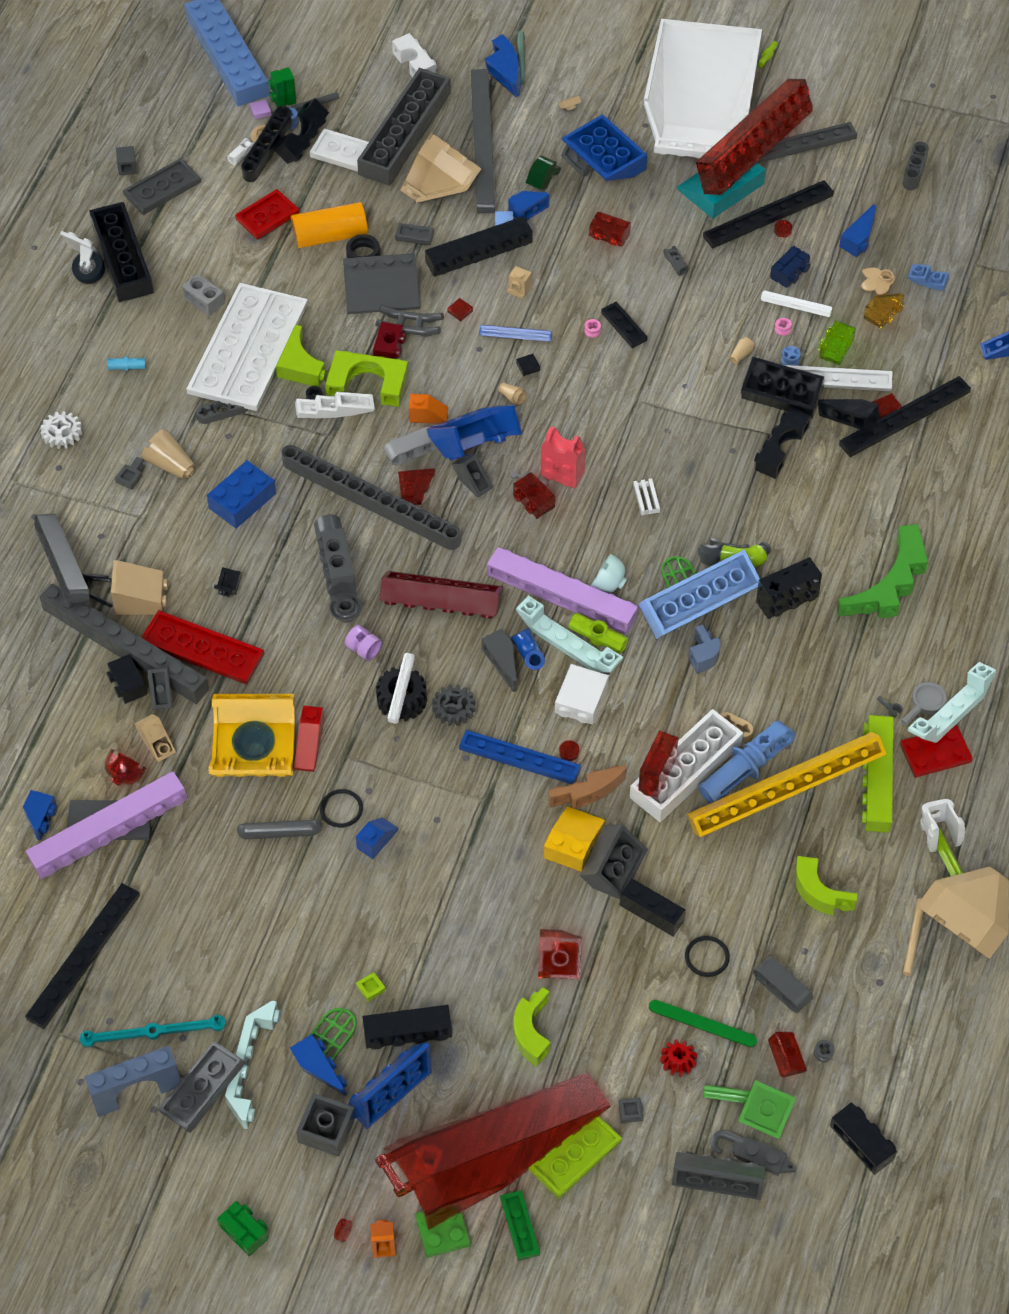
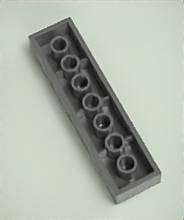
(404, 126)

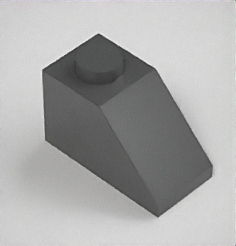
(472, 474)

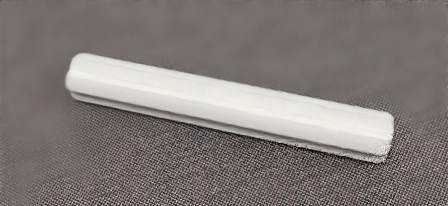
(796, 303)
(401, 688)

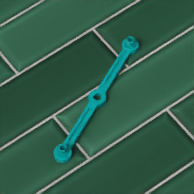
(216, 1023)

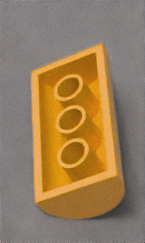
(329, 224)

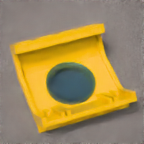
(253, 735)

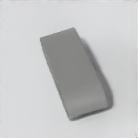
(409, 447)

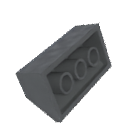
(718, 1175)

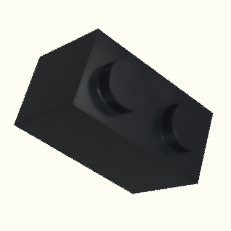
(126, 679)

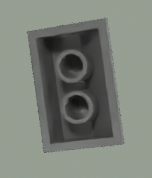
(613, 860)

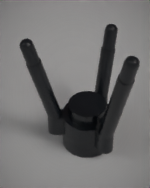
(101, 578)

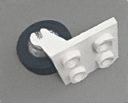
(87, 265)

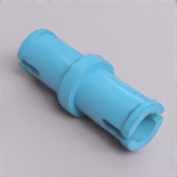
(126, 363)

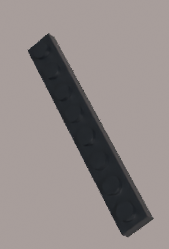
(768, 214)
(905, 416)
(82, 956)

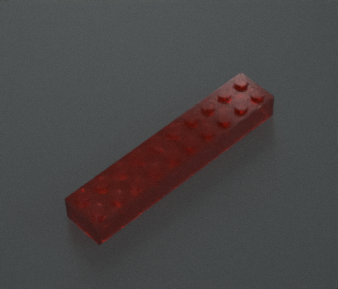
(754, 136)

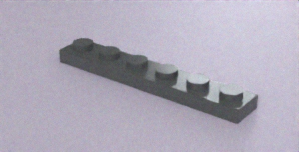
(811, 140)

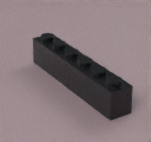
(478, 246)

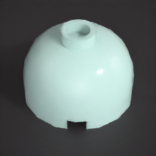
(610, 575)

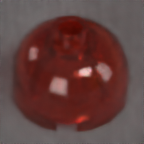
(122, 769)

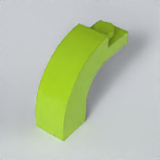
(817, 894)
(528, 1040)

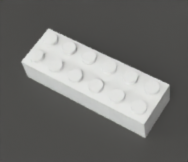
(698, 756)

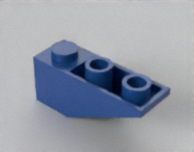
(314, 1062)

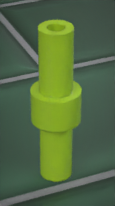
(767, 54)

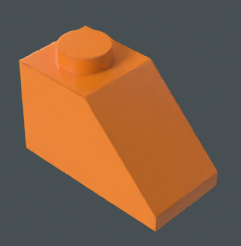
(426, 409)
(382, 1239)

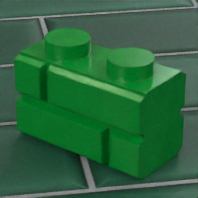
(282, 87)
(243, 1227)

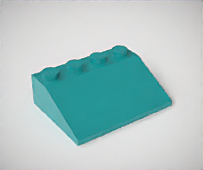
(716, 204)

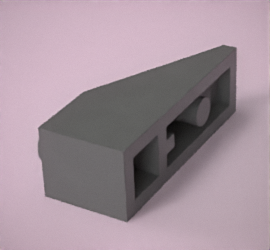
(499, 650)

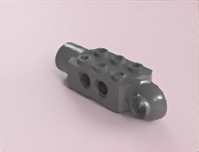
(337, 568)

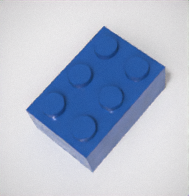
(241, 494)

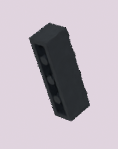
(407, 1026)

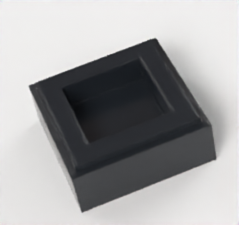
(528, 364)

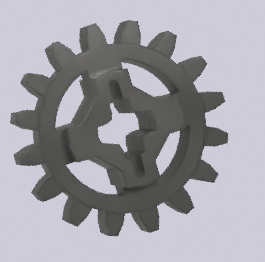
(453, 705)

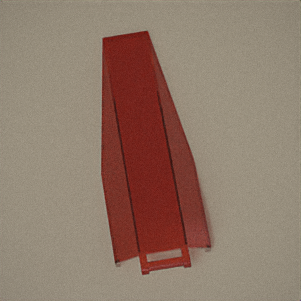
(490, 1149)

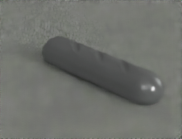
(279, 829)

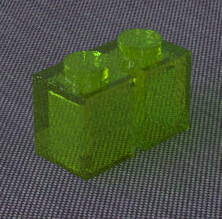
(837, 342)

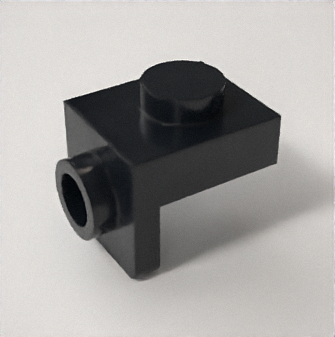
(228, 582)

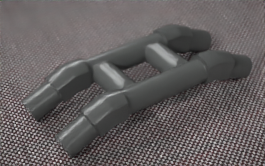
(419, 317)

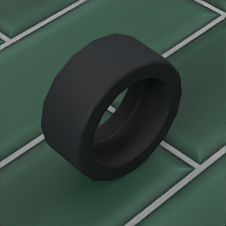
(362, 241)

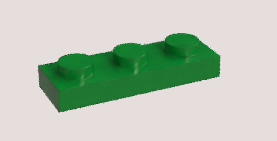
(519, 1225)

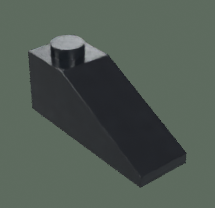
(851, 412)

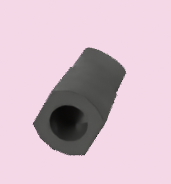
(676, 260)

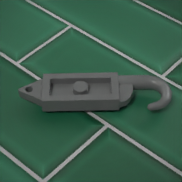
(754, 1151)

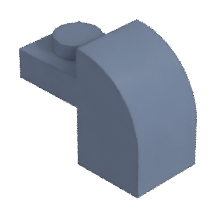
(706, 653)

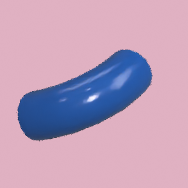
(529, 649)

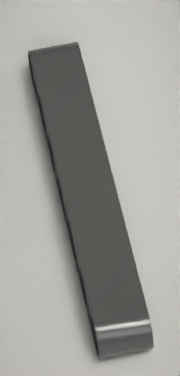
(61, 559)

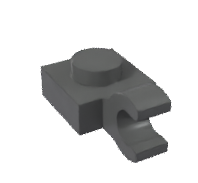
(130, 474)

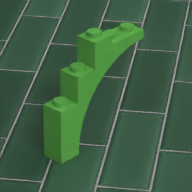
(898, 582)

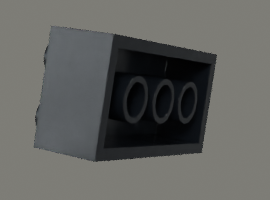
(782, 386)

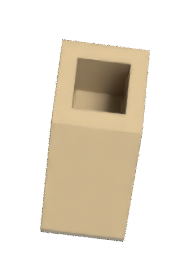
(155, 737)

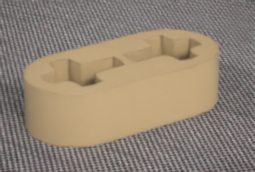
(740, 724)

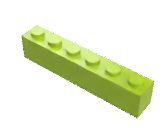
(879, 778)

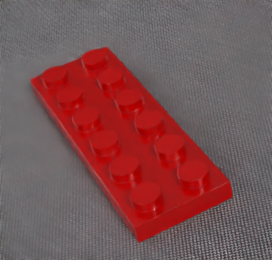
(203, 647)

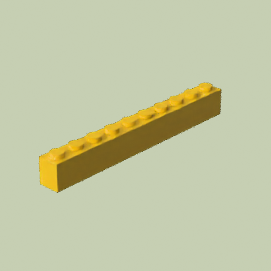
(786, 784)

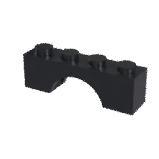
(312, 117)
(792, 426)

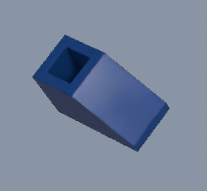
(39, 811)

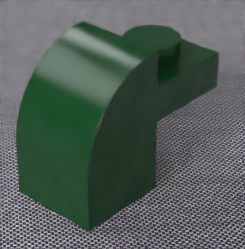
(541, 172)

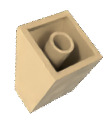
(137, 589)

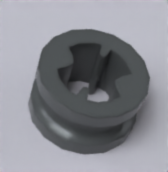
(824, 1057)

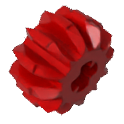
(670, 1058)

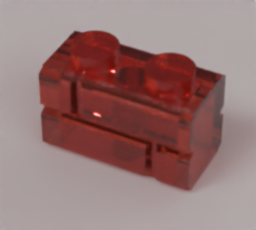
(609, 229)

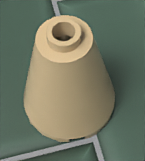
(168, 455)

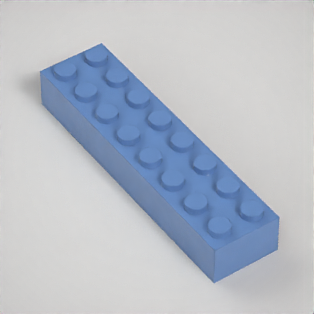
(227, 51)

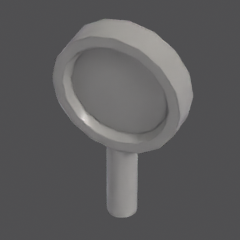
(927, 699)

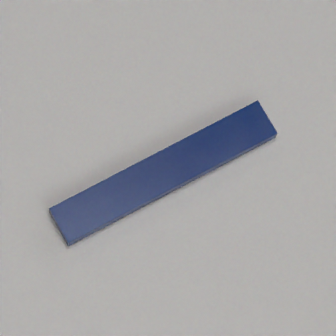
(520, 757)

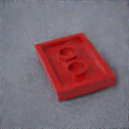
(266, 214)
(931, 757)

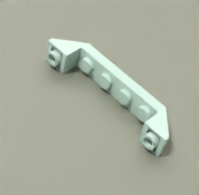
(533, 615)
(961, 704)
(261, 1018)

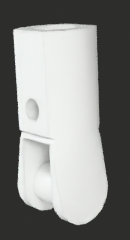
(240, 152)

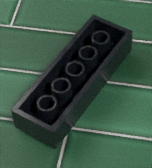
(121, 251)

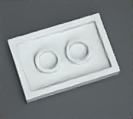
(338, 149)

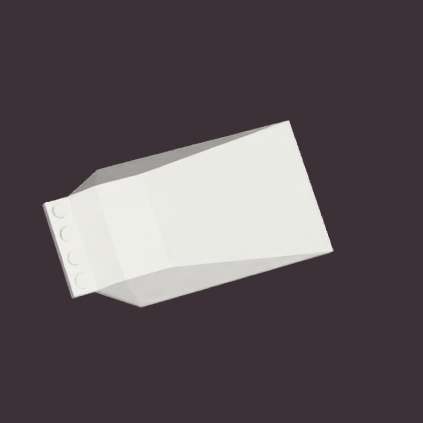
(699, 84)

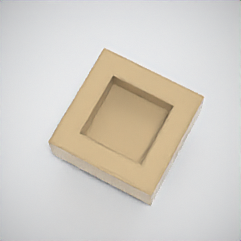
(569, 103)

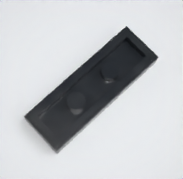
(624, 324)

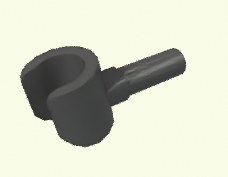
(891, 707)

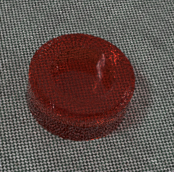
(783, 228)
(569, 750)
(342, 1230)

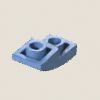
(924, 276)

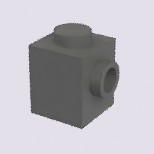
(126, 160)

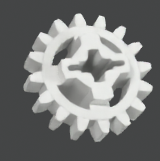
(61, 430)

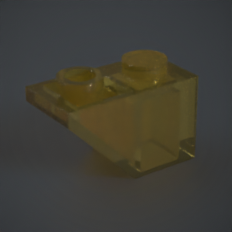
(883, 308)

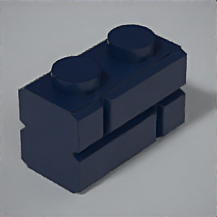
(790, 266)

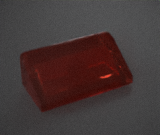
(786, 1054)

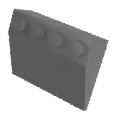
(381, 281)

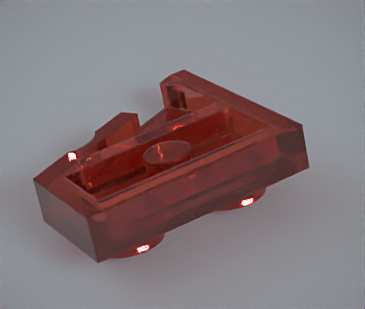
(415, 484)

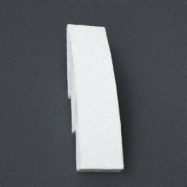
(335, 406)

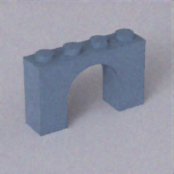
(109, 1082)

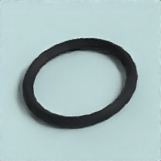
(341, 825)
(705, 974)

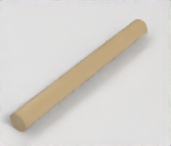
(913, 940)

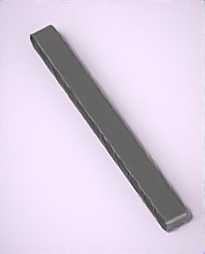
(482, 141)
(371, 497)

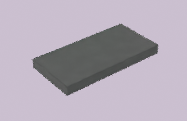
(161, 186)
(84, 808)
(201, 1086)

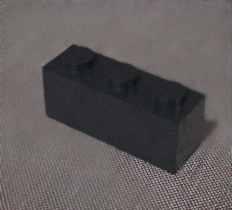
(652, 907)
(863, 1138)

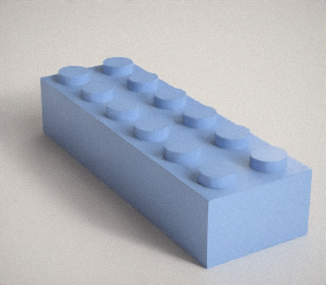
(700, 594)

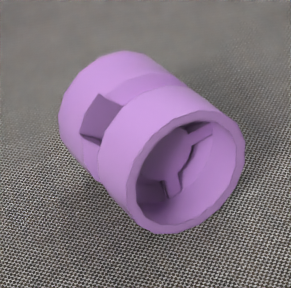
(363, 642)

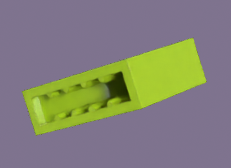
(297, 364)

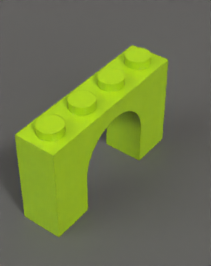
(348, 365)

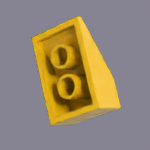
(573, 838)

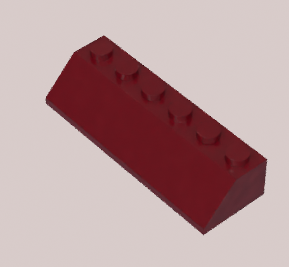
(440, 593)

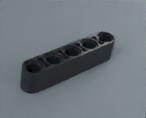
(264, 151)

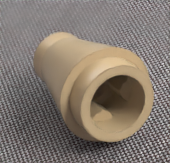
(743, 349)
(514, 394)

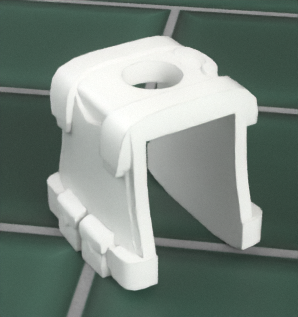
(946, 814)

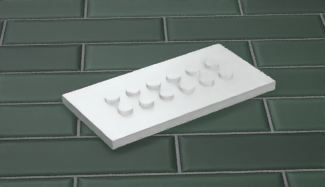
(247, 346)

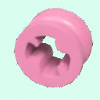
(591, 324)
(780, 330)

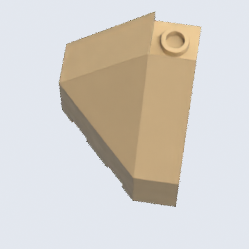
(438, 171)
(971, 907)

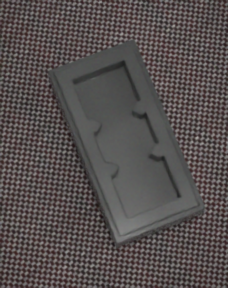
(414, 234)

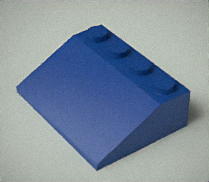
(607, 149)
(392, 1084)

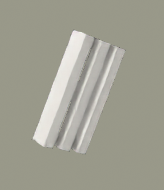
(644, 485)

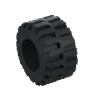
(412, 703)

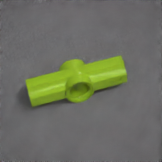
(590, 629)

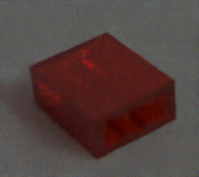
(658, 764)

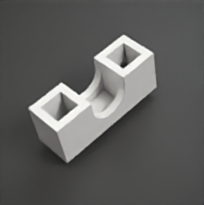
(408, 49)

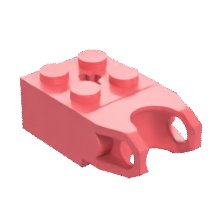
(562, 458)

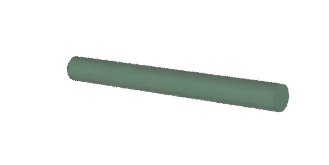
(521, 55)

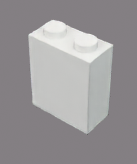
(581, 694)

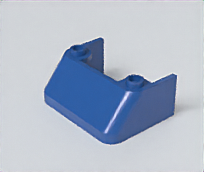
(474, 429)

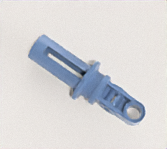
(746, 761)

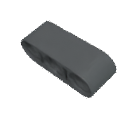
(915, 166)
(783, 984)

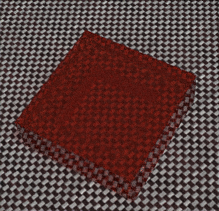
(460, 309)

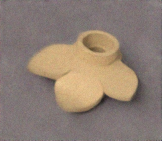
(877, 280)

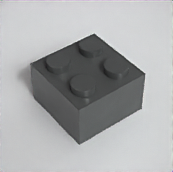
(326, 1124)

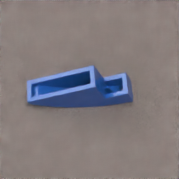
(504, 65)

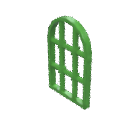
(672, 572)
(342, 1029)

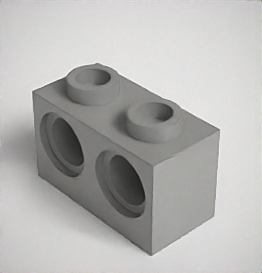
(203, 294)

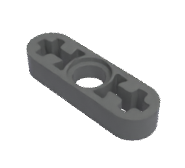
(210, 417)

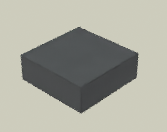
(630, 1110)

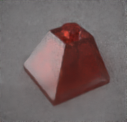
(559, 955)

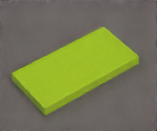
(575, 1157)

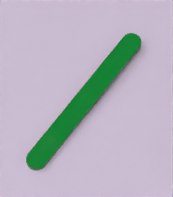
(703, 1023)

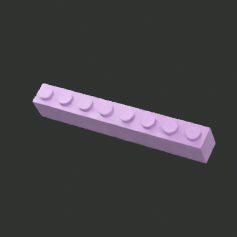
(562, 590)
(106, 825)

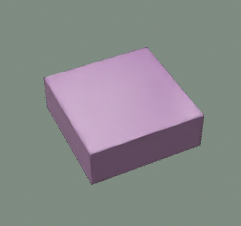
(260, 109)

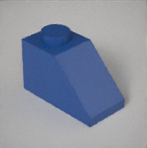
(528, 204)
(375, 836)

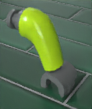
(713, 553)

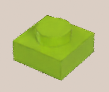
(370, 987)

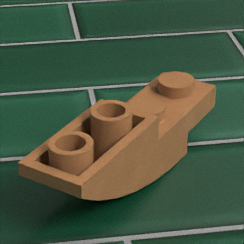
(595, 787)

